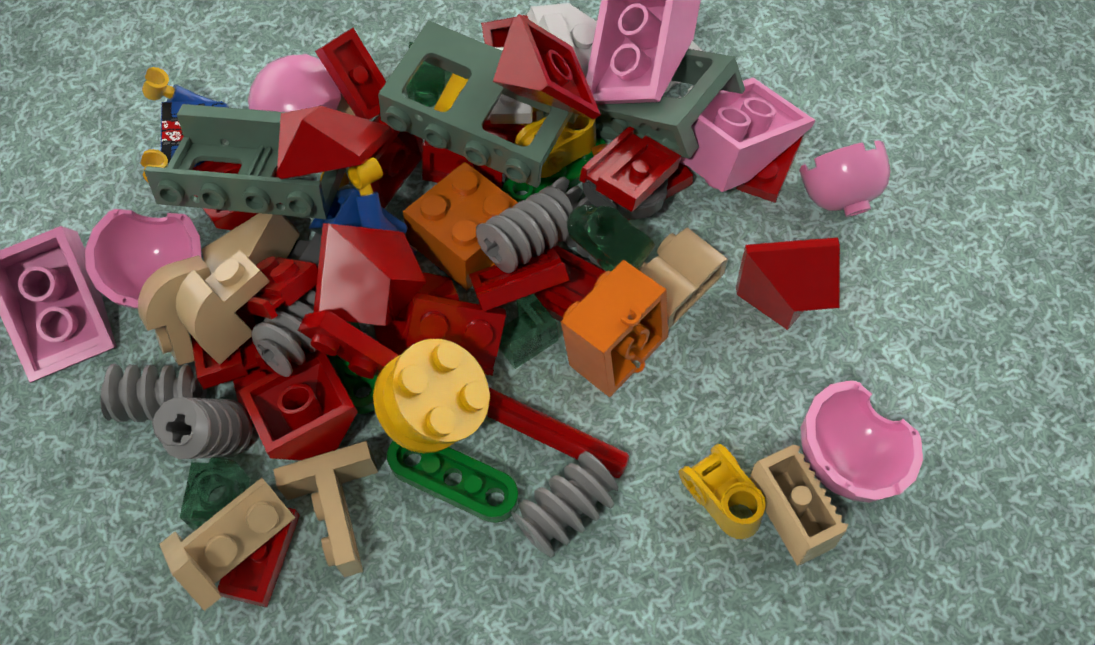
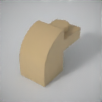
(210, 305)
(159, 311)

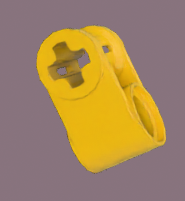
(569, 146)
(720, 484)

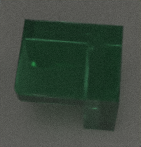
(529, 332)

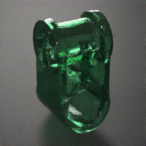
(608, 236)

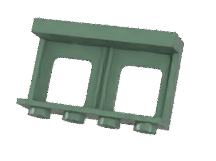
(672, 118)
(462, 124)
(241, 138)

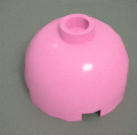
(848, 178)

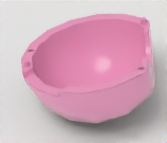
(293, 85)
(131, 247)
(857, 448)

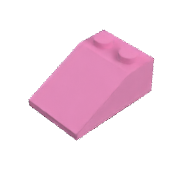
(639, 48)
(744, 134)
(52, 303)

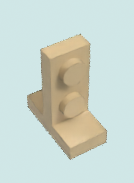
(326, 475)
(225, 541)

